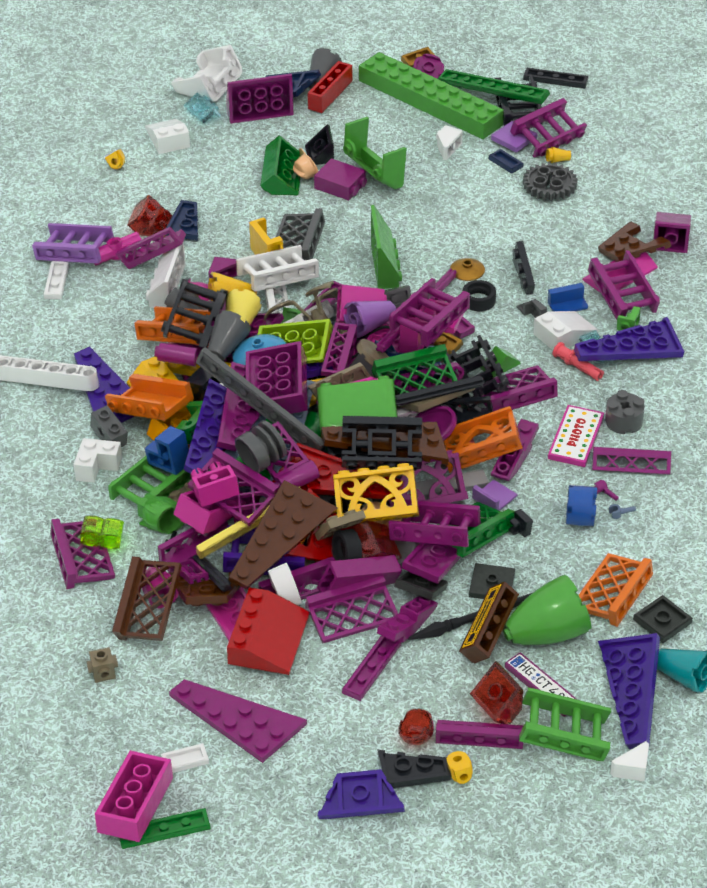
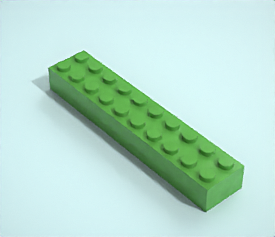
(431, 95)

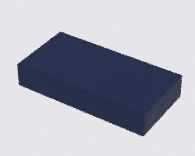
(506, 161)

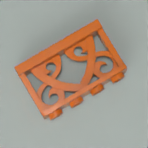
(494, 446)

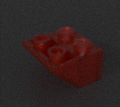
(149, 217)

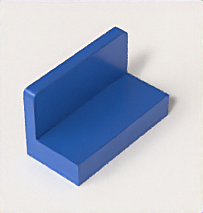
(567, 298)

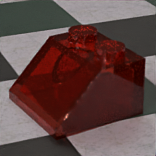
(375, 540)
(499, 695)

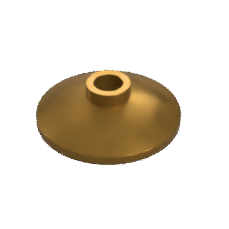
(468, 269)

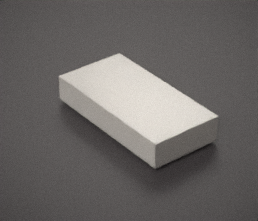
(187, 757)

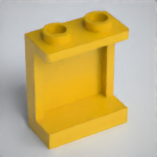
(259, 239)

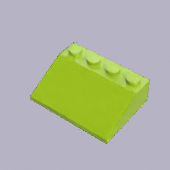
(313, 334)

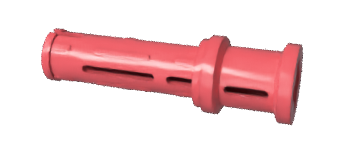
(570, 358)

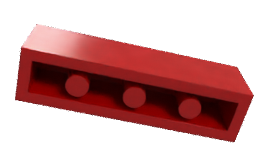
(330, 87)

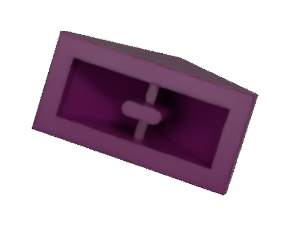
(223, 266)

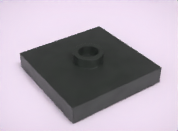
(486, 576)
(420, 586)
(663, 618)

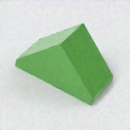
(505, 359)

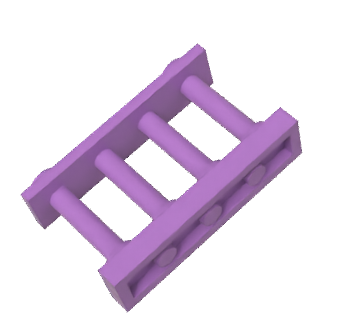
(70, 252)

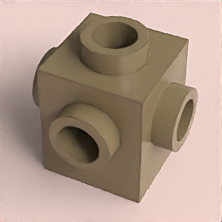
(102, 664)

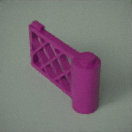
(177, 353)
(294, 473)

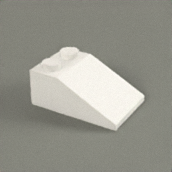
(169, 135)
(561, 327)

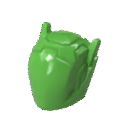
(159, 514)

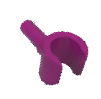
(601, 486)

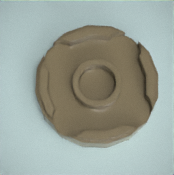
(369, 350)

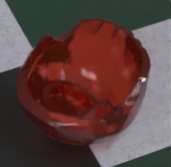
(416, 727)

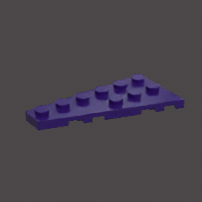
(636, 342)
(108, 381)
(207, 428)
(632, 679)

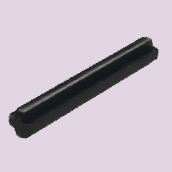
(214, 574)

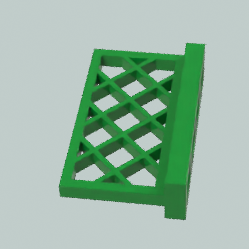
(414, 359)
(488, 529)

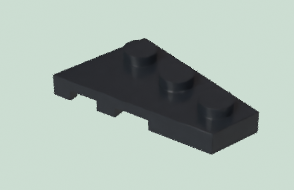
(523, 268)
(412, 770)

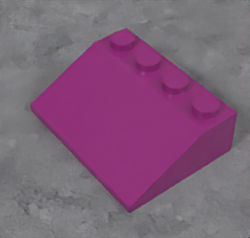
(260, 98)
(280, 375)

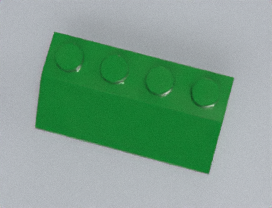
(278, 171)

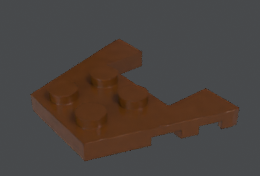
(623, 240)
(204, 592)

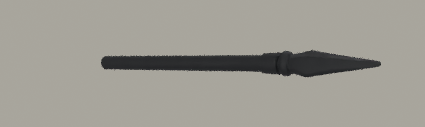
(439, 628)

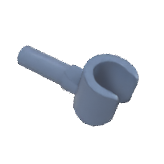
(616, 511)

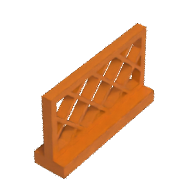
(627, 592)

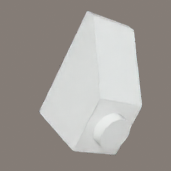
(448, 140)

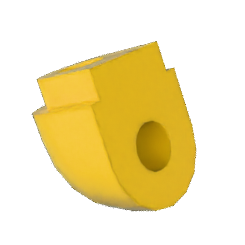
(116, 159)
(460, 766)

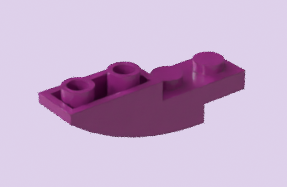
(510, 463)
(408, 620)

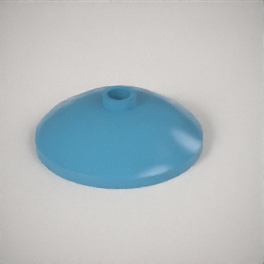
(253, 343)

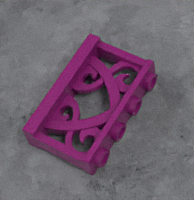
(448, 493)

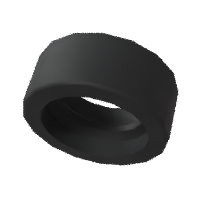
(483, 287)
(346, 545)

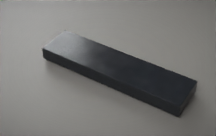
(556, 78)

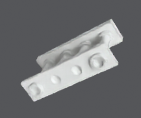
(277, 268)

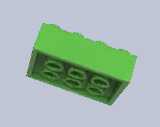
(384, 252)

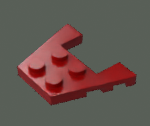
(314, 549)

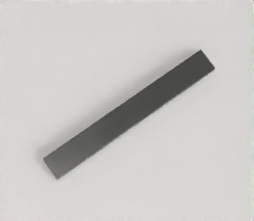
(258, 399)

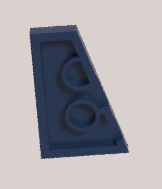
(185, 218)

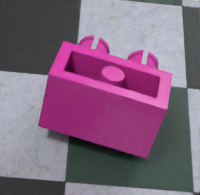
(214, 485)

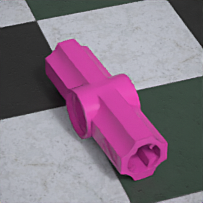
(115, 244)

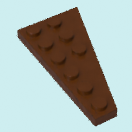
(430, 444)
(284, 525)

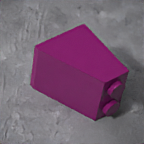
(674, 228)

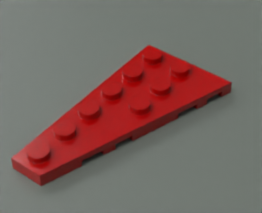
(330, 465)

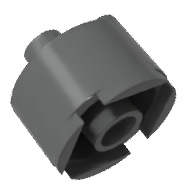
(624, 412)

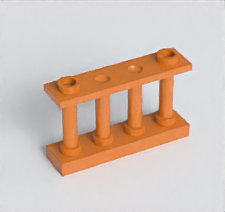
(152, 329)

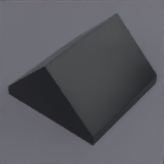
(321, 146)

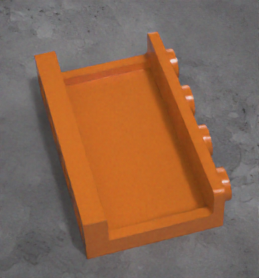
(151, 397)

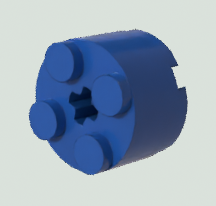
(581, 505)

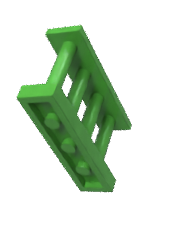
(133, 476)
(561, 740)

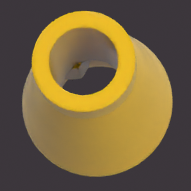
(557, 155)

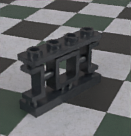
(472, 360)
(381, 427)

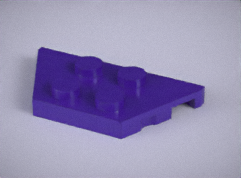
(360, 795)

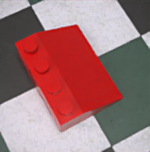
(267, 632)

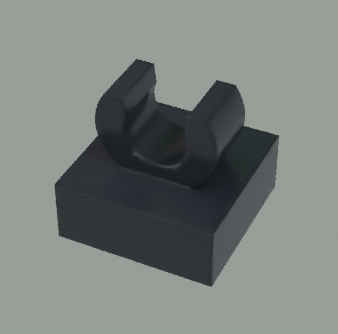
(521, 523)

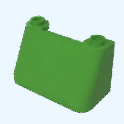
(356, 399)

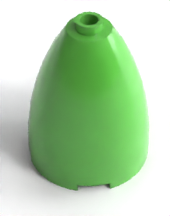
(549, 615)

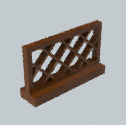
(131, 594)

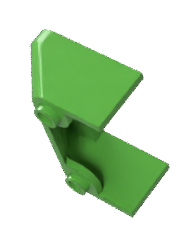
(387, 170)

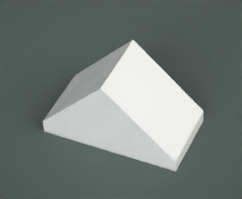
(631, 764)

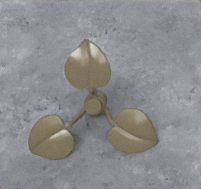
(318, 313)

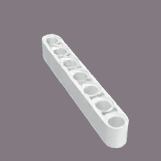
(48, 373)

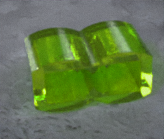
(101, 532)

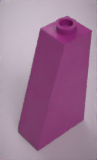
(352, 571)

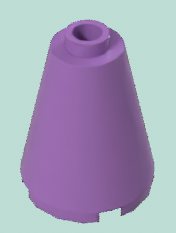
(368, 315)

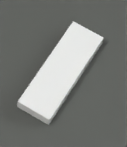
(56, 280)

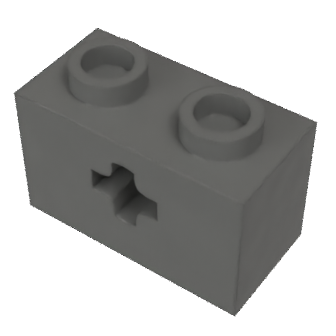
(108, 426)

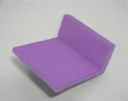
(493, 495)

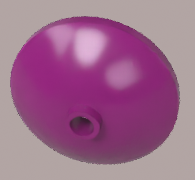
(443, 416)

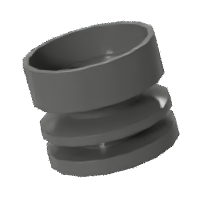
(260, 446)

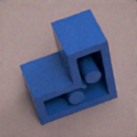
(168, 450)

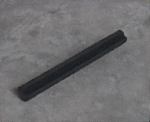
(439, 390)

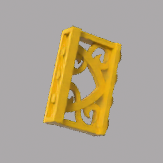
(400, 508)

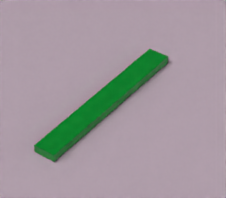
(494, 86)

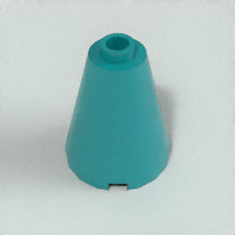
(685, 667)

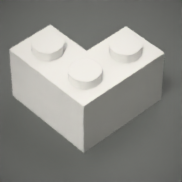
(94, 456)

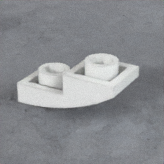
(284, 583)

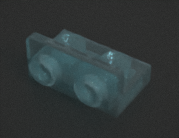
(201, 107)

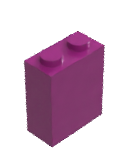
(340, 179)

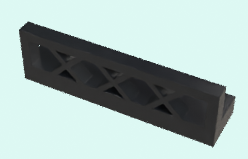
(473, 410)

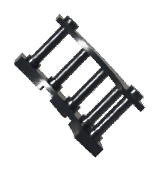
(214, 307)

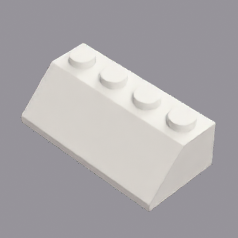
(166, 276)

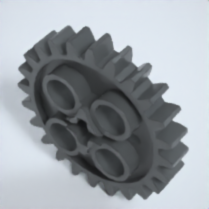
(561, 184)

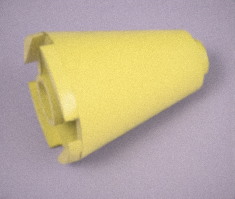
(243, 303)

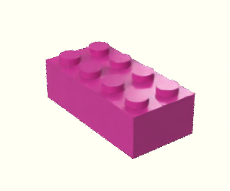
(134, 796)

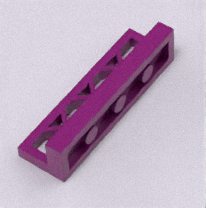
(151, 250)
(345, 350)
(631, 453)
(187, 550)
(303, 576)
(478, 734)

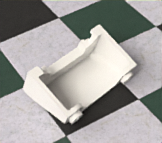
(216, 69)

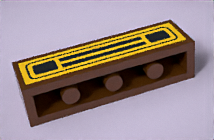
(489, 622)

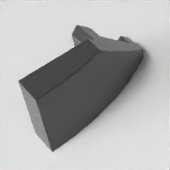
(534, 307)

